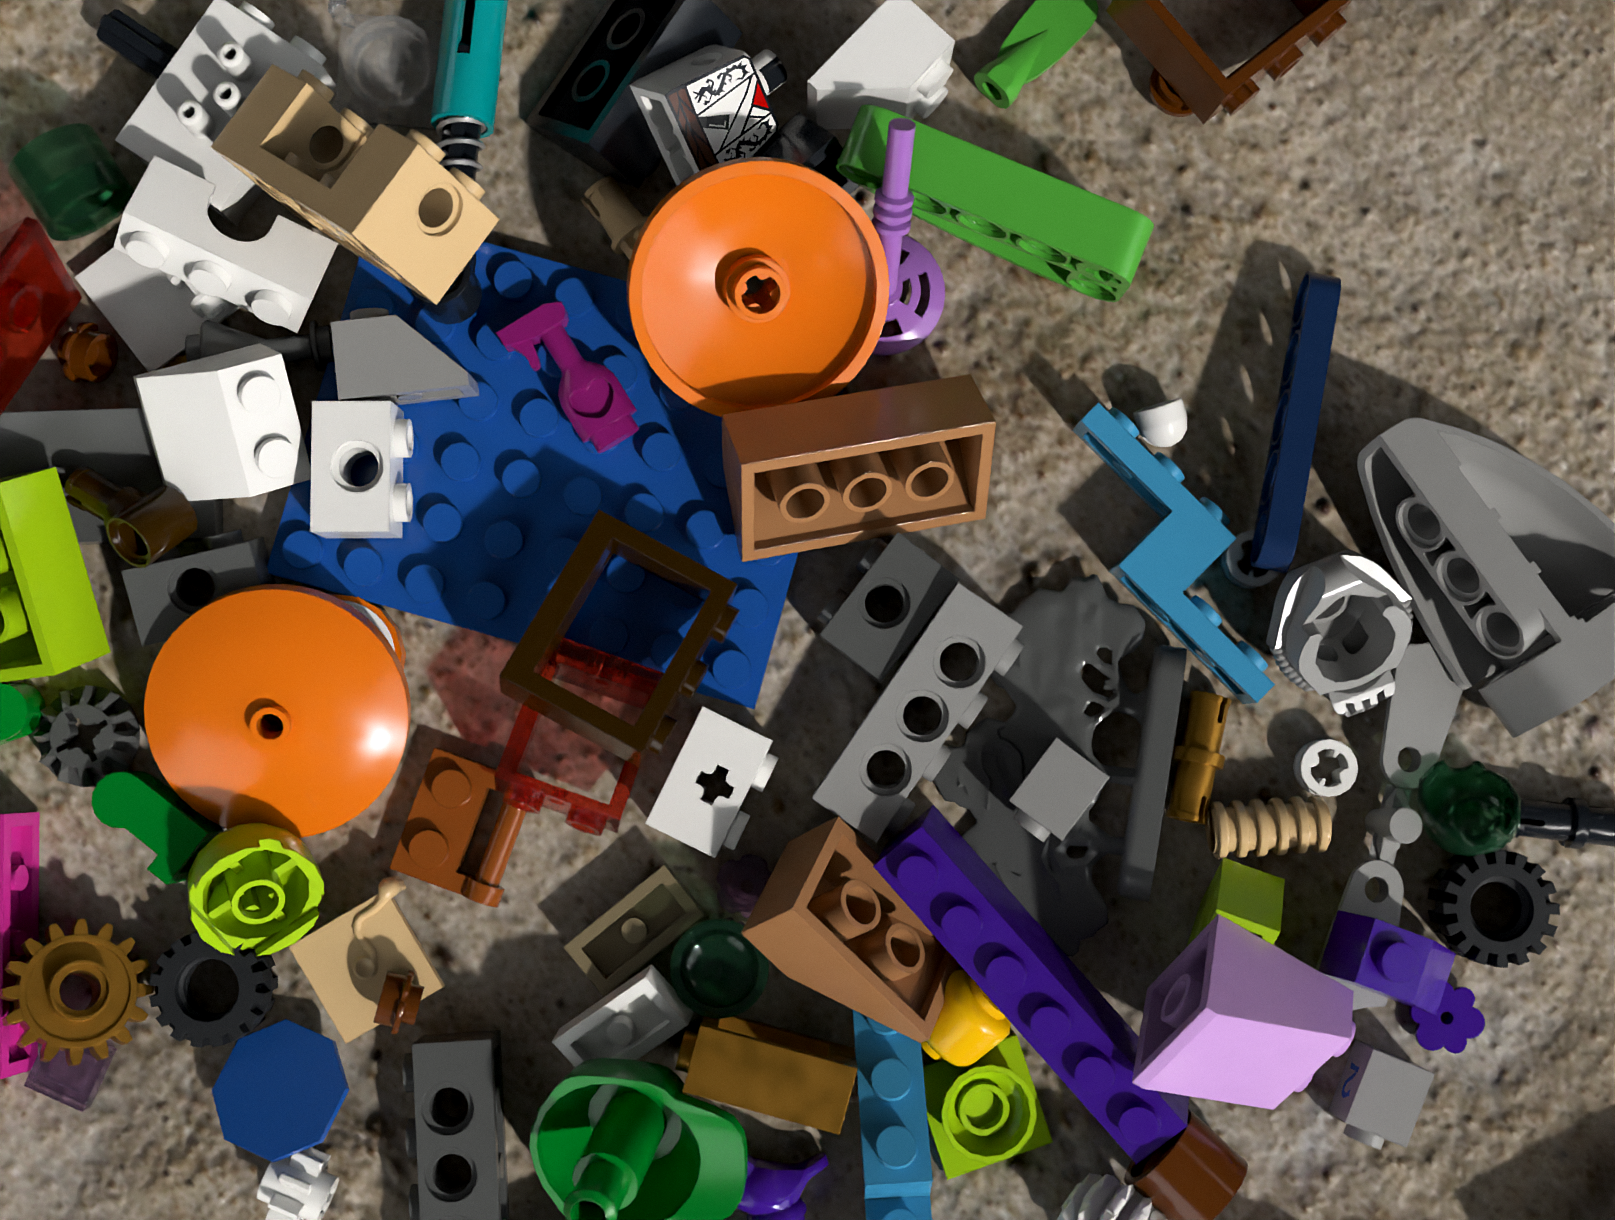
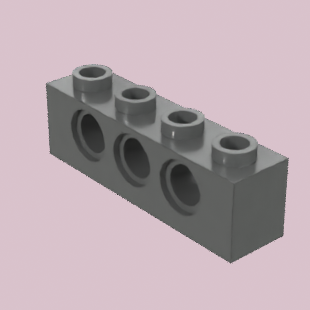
(475, 1068)

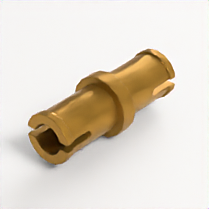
(1198, 757)

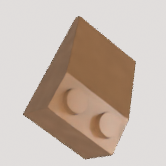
(849, 934)

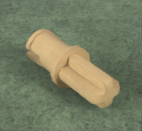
(615, 214)

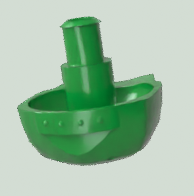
(635, 1147)

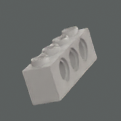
(847, 786)

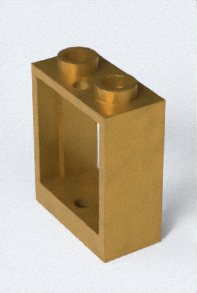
(769, 1070)

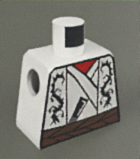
(710, 107)

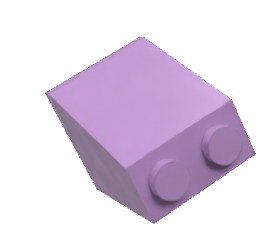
(1239, 1021)

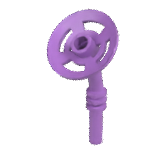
(892, 222)

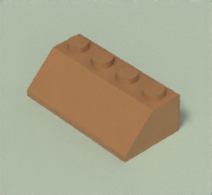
(857, 466)

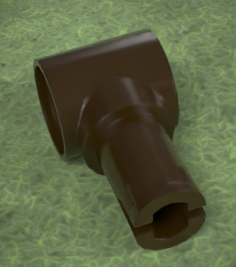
(136, 522)

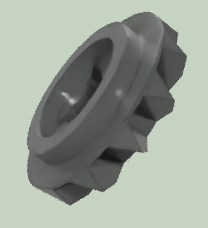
(114, 745)

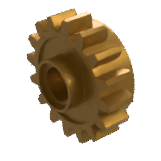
(39, 1002)

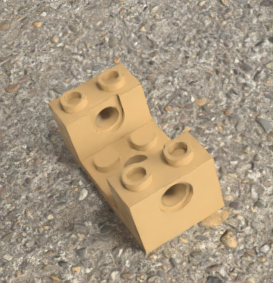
(357, 183)

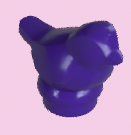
(776, 1187)

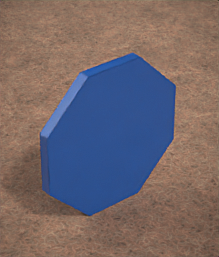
(280, 1090)

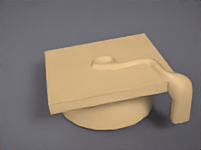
(352, 956)

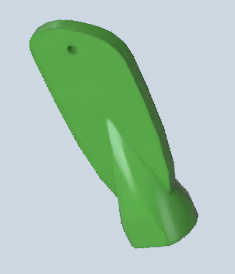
(1035, 46)

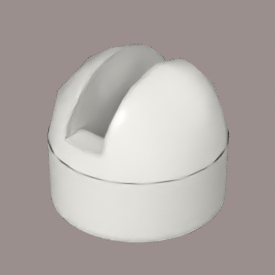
(1162, 422)

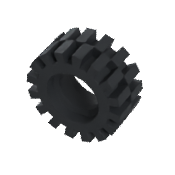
(1529, 918)

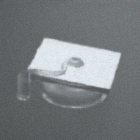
(386, 67)

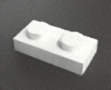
(625, 1021)

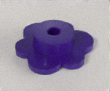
(1461, 1021)

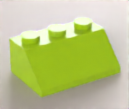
(44, 586)

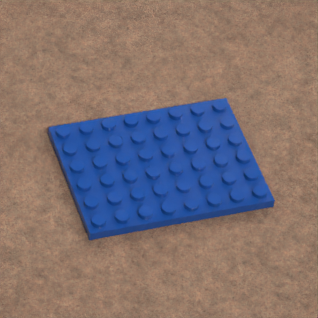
(514, 488)

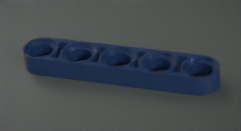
(1295, 422)

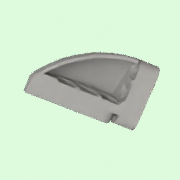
(1498, 566)

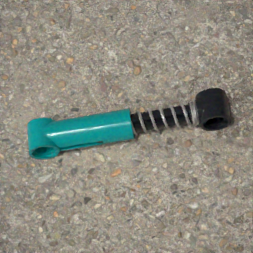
(463, 115)

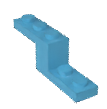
(1174, 552)
(892, 1123)

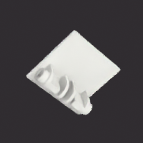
(149, 306)

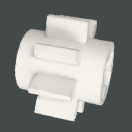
(298, 1186)

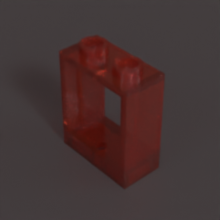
(597, 673)

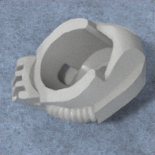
(1341, 630)

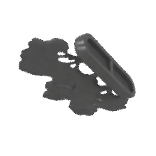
(1050, 700)

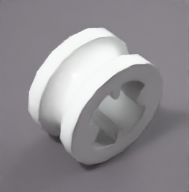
(1342, 777)

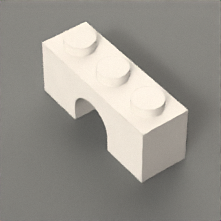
(171, 231)

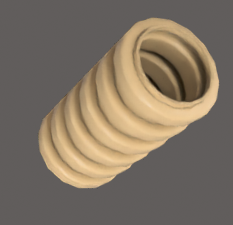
(1268, 827)

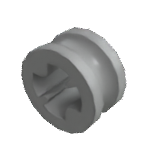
(1230, 569)

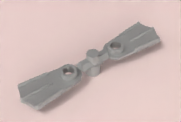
(1415, 720)

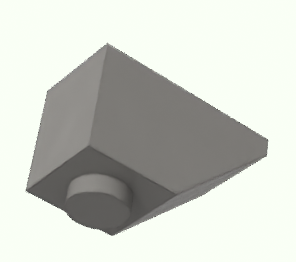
(390, 361)

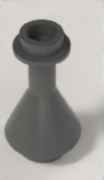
(219, 338)

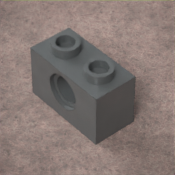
(917, 582)
(162, 591)

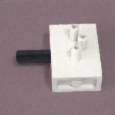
(203, 89)

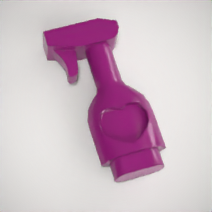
(587, 389)

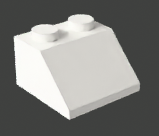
(890, 62)
(225, 425)

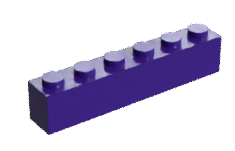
(1029, 980)

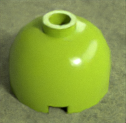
(254, 889)

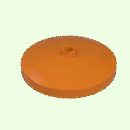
(817, 300)
(287, 657)

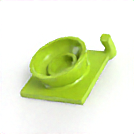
(984, 1109)

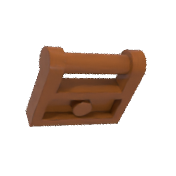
(444, 825)

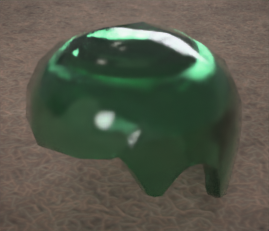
(1468, 808)

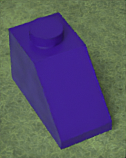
(1387, 961)

